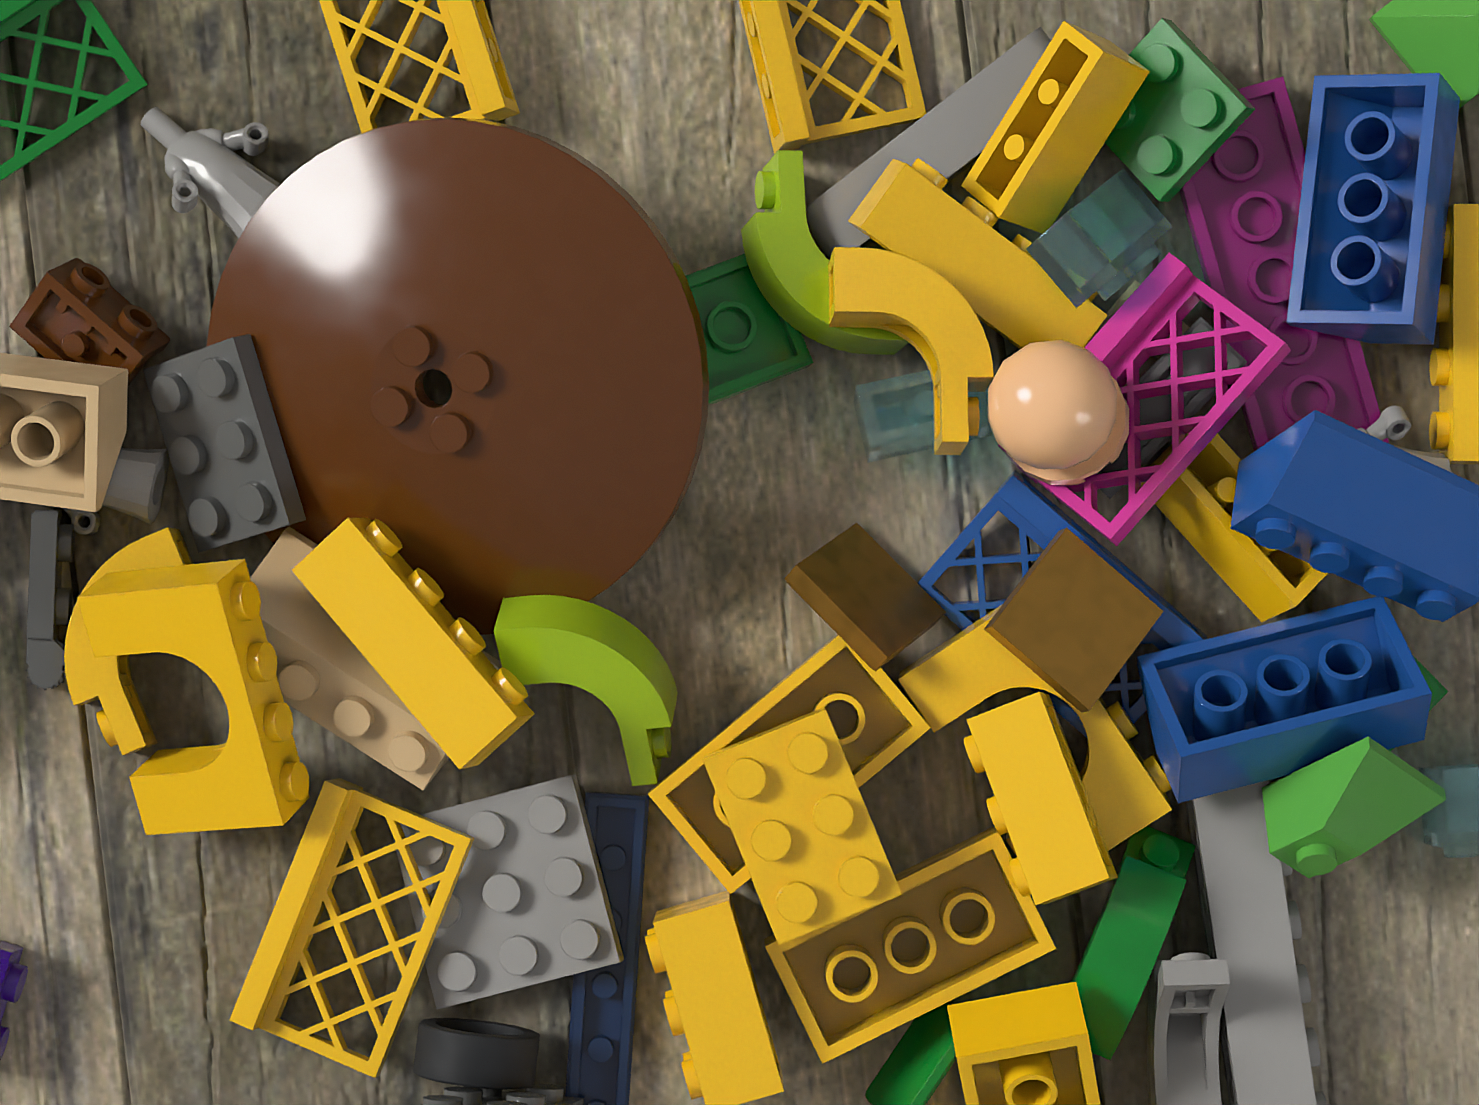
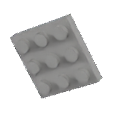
(525, 898)

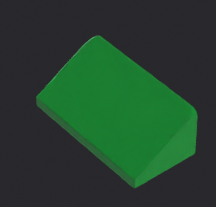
(916, 1062)

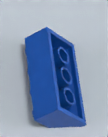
(1374, 207)
(1364, 514)
(1281, 697)

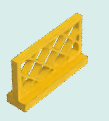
(469, 41)
(782, 80)
(301, 906)

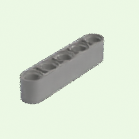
(944, 138)

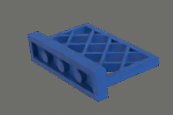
(1041, 520)

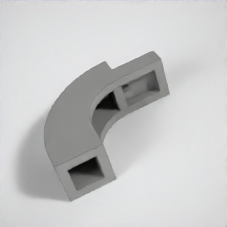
(1184, 1029)

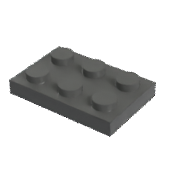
(224, 443)

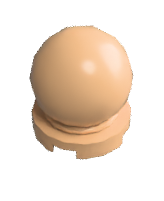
(1057, 412)

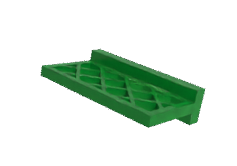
(20, 13)

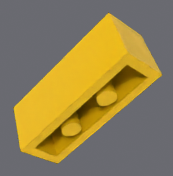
(1054, 128)
(1202, 512)
(1038, 799)

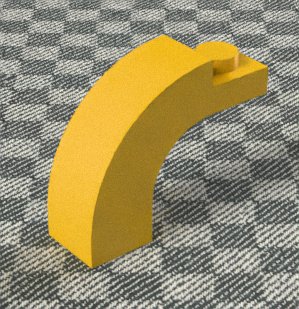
(926, 310)
(109, 678)

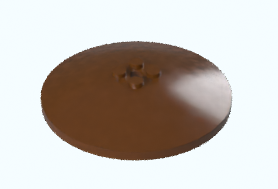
(541, 306)

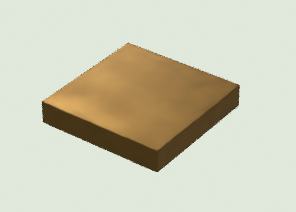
(865, 596)
(1073, 620)

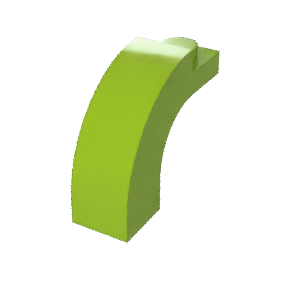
(791, 266)
(599, 652)

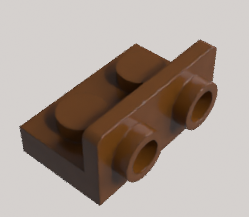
(86, 321)

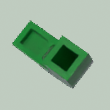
(1130, 934)

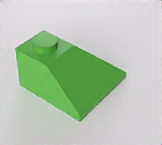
(1435, 39)
(1344, 806)

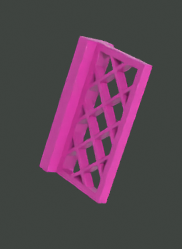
(1125, 344)

